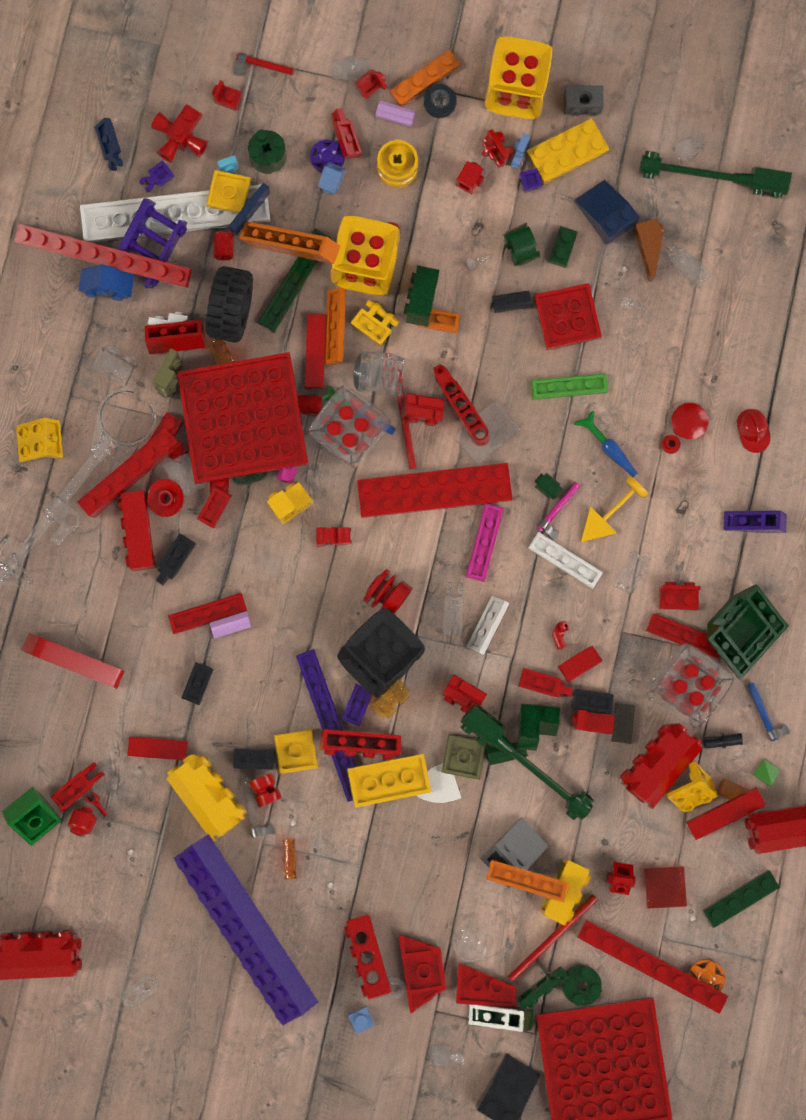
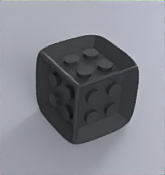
(380, 652)

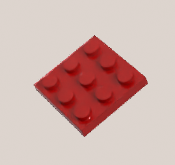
(567, 316)

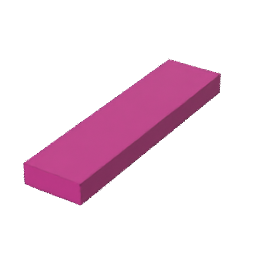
(484, 542)

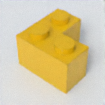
(289, 503)

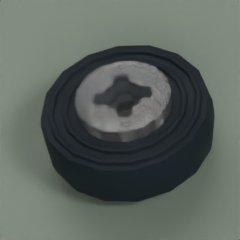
(437, 107)

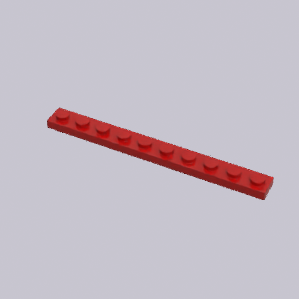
(104, 255)

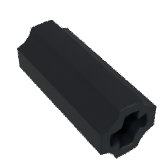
(511, 301)

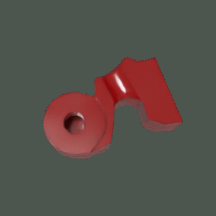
(333, 535)

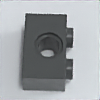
(592, 94)

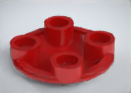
(689, 421)

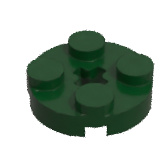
(593, 987)

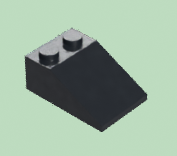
(508, 1090)

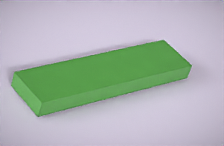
(569, 386)

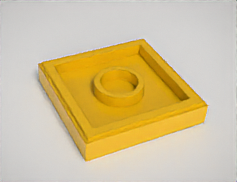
(228, 191)
(296, 751)

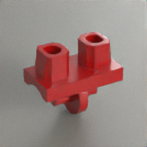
(494, 149)

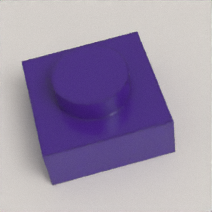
(530, 180)

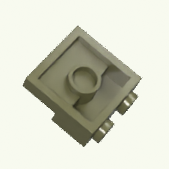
(166, 380)

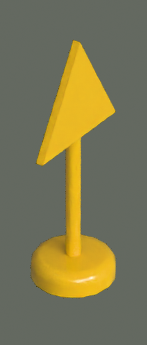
(597, 526)

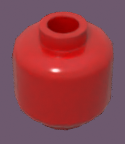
(82, 821)

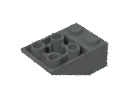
(517, 847)

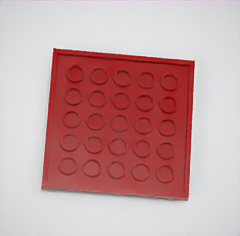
(242, 418)
(604, 1062)

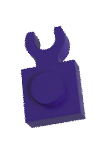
(159, 175)

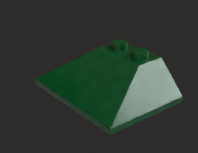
(745, 629)

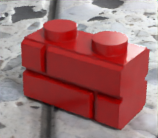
(423, 409)
(462, 693)

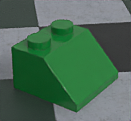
(31, 816)

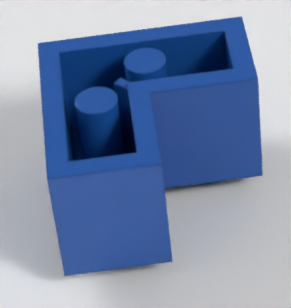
(106, 281)

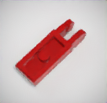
(75, 788)

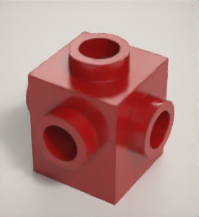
(621, 878)

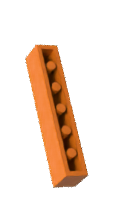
(290, 242)

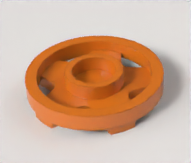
(708, 973)

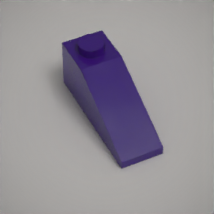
(755, 521)

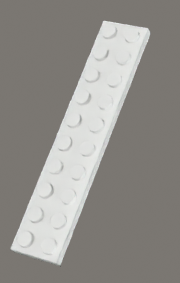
(111, 219)

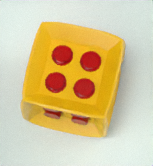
(518, 77)
(365, 255)

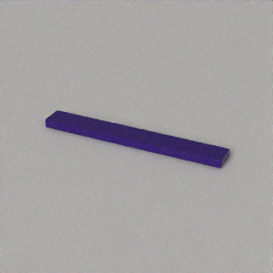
(325, 711)

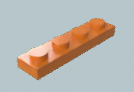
(424, 78)
(335, 326)
(527, 881)

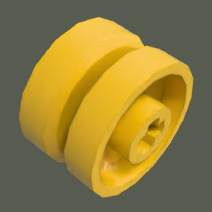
(397, 164)

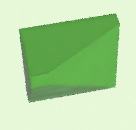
(766, 773)

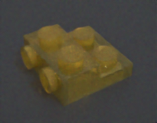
(396, 694)

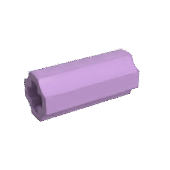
(395, 114)
(230, 624)

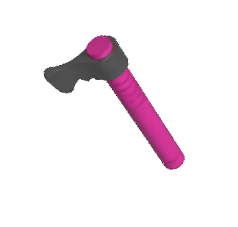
(544, 524)

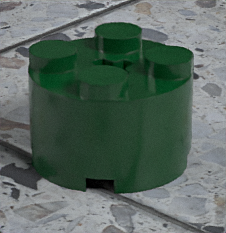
(263, 142)
(522, 244)

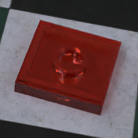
(665, 887)

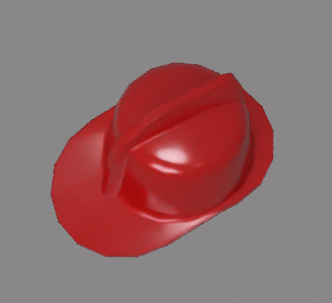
(753, 430)

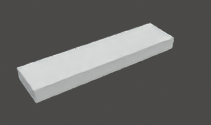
(565, 560)

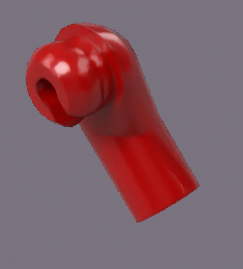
(558, 633)

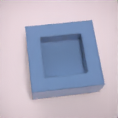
(361, 1020)

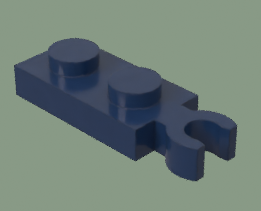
(109, 143)

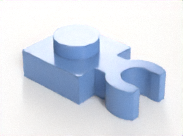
(520, 146)

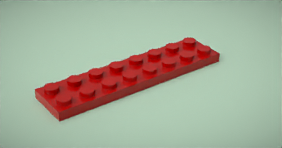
(434, 490)

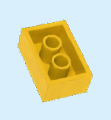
(577, 877)

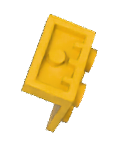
(39, 439)
(695, 793)

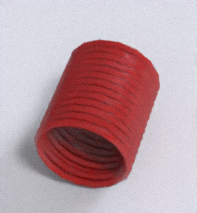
(223, 246)
(309, 404)

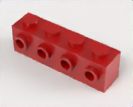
(360, 742)

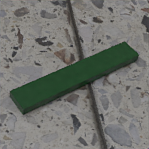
(288, 291)

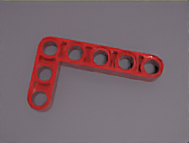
(72, 660)

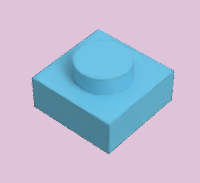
(228, 164)

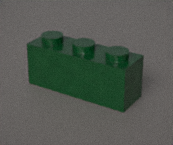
(421, 295)

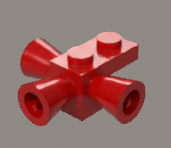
(180, 133)

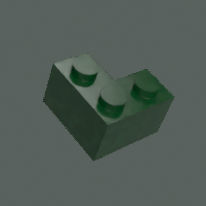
(536, 721)

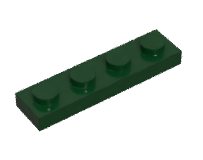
(741, 898)

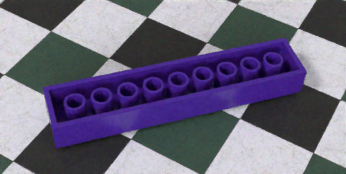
(245, 930)

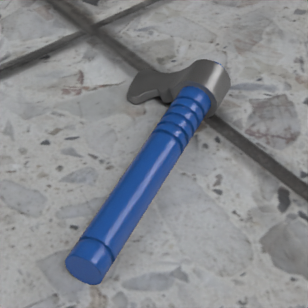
(772, 733)

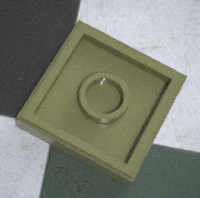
(463, 757)

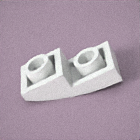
(177, 317)

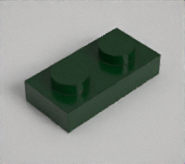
(563, 247)

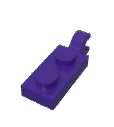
(357, 705)

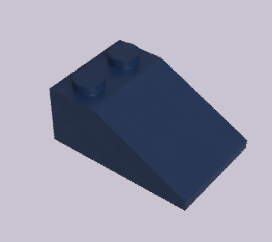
(607, 211)

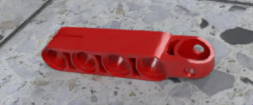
(445, 380)

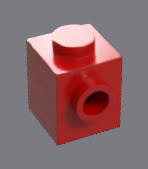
(470, 177)

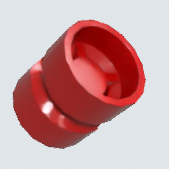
(265, 790)

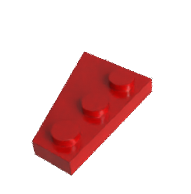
(482, 989)

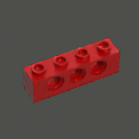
(381, 986)

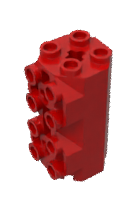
(661, 764)
(777, 829)
(40, 955)

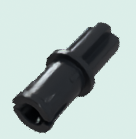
(722, 741)

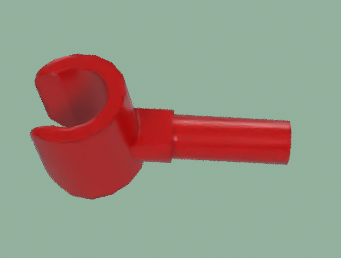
(96, 802)

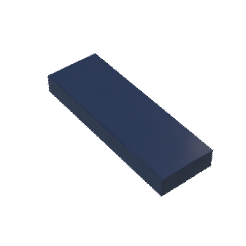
(249, 209)

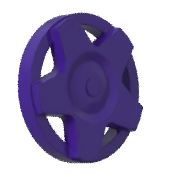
(326, 154)

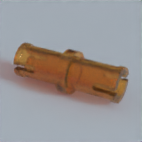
(289, 858)

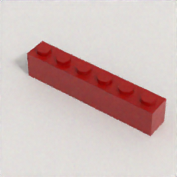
(129, 473)

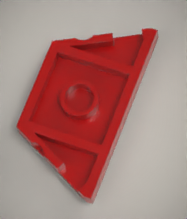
(422, 971)

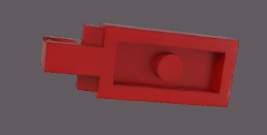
(346, 135)
(543, 684)

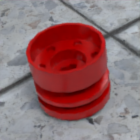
(387, 593)

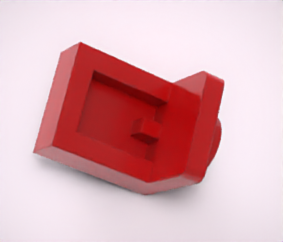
(370, 83)

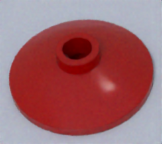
(157, 498)

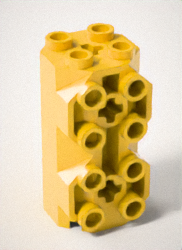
(206, 796)

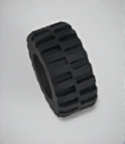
(229, 304)

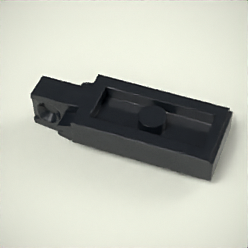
(175, 558)

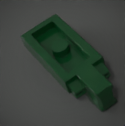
(543, 986)

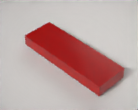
(157, 748)

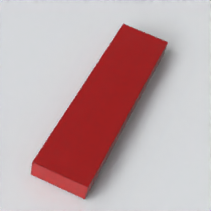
(315, 351)
(207, 613)
(680, 634)
(726, 813)

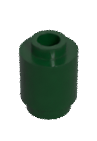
(548, 486)

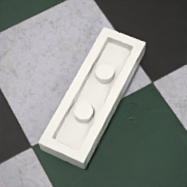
(487, 625)

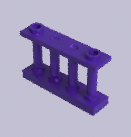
(139, 227)

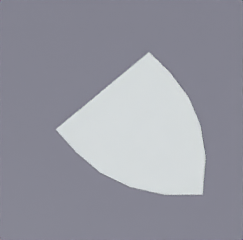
(442, 786)

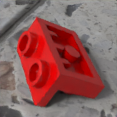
(679, 596)

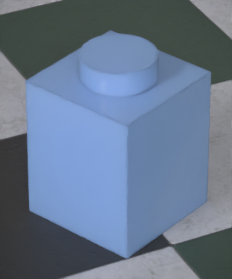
(332, 178)

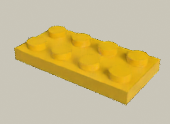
(568, 151)
(389, 780)

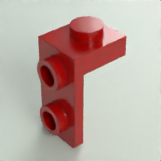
(593, 722)

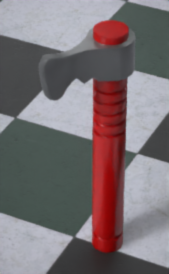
(243, 58)

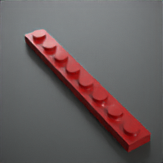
(653, 966)

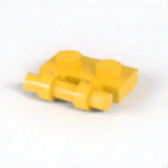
(370, 326)

